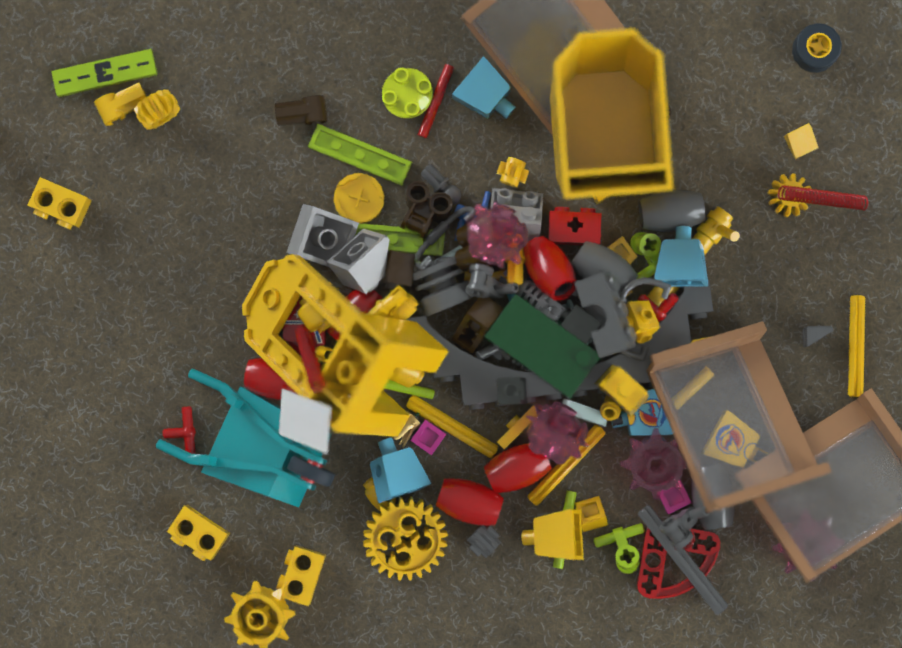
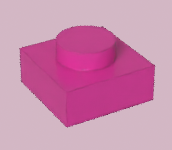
(428, 437)
(674, 499)

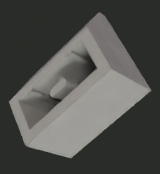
(527, 207)

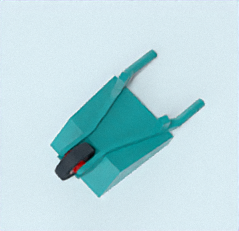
(253, 451)

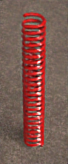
(840, 201)
(312, 365)

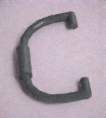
(438, 231)
(666, 289)

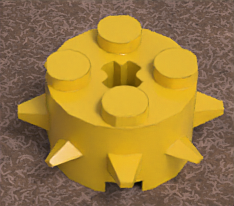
(249, 626)

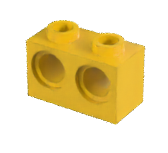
(61, 199)
(201, 527)
(307, 577)

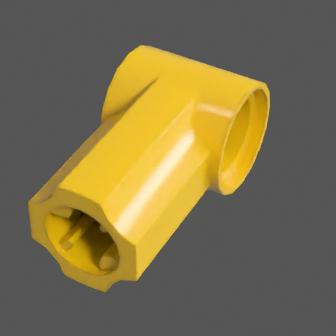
(118, 105)

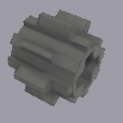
(484, 541)

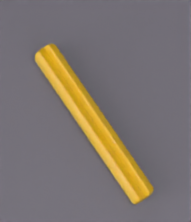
(856, 346)
(452, 426)
(556, 475)

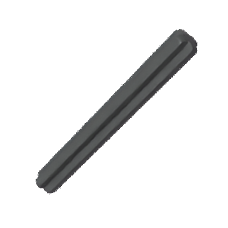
(684, 562)

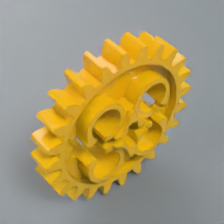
(390, 521)

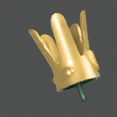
(411, 424)

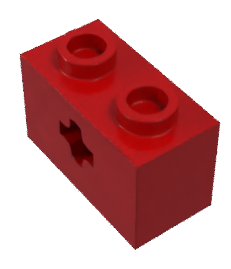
(563, 235)

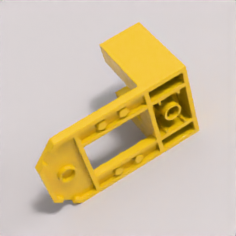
(361, 359)

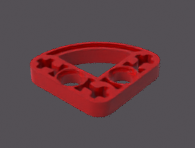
(685, 585)

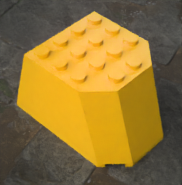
(610, 116)

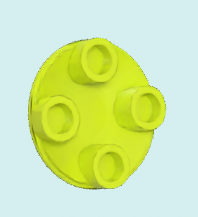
(407, 93)

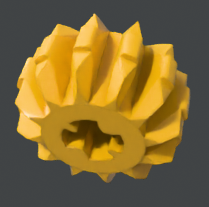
(157, 109)
(788, 206)

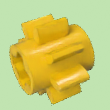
(512, 172)

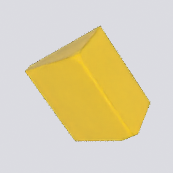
(801, 141)
(591, 513)

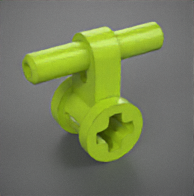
(651, 252)
(620, 536)

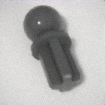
(439, 183)

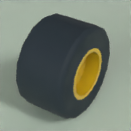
(820, 39)

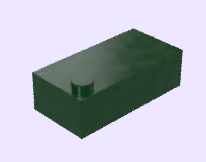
(542, 346)

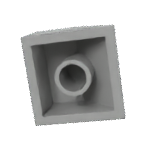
(320, 234)
(361, 261)

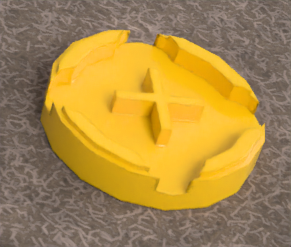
(359, 198)

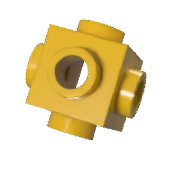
(642, 320)

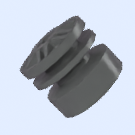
(441, 285)

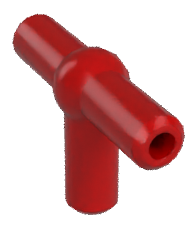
(662, 310)
(186, 432)

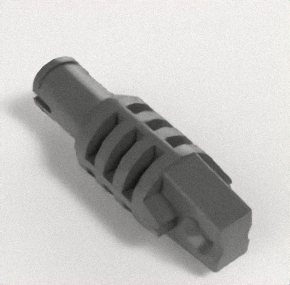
(539, 300)

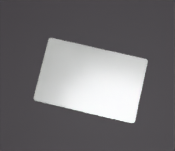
(304, 421)

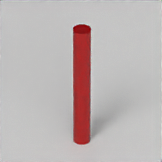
(436, 101)

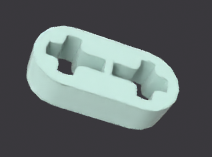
(586, 413)

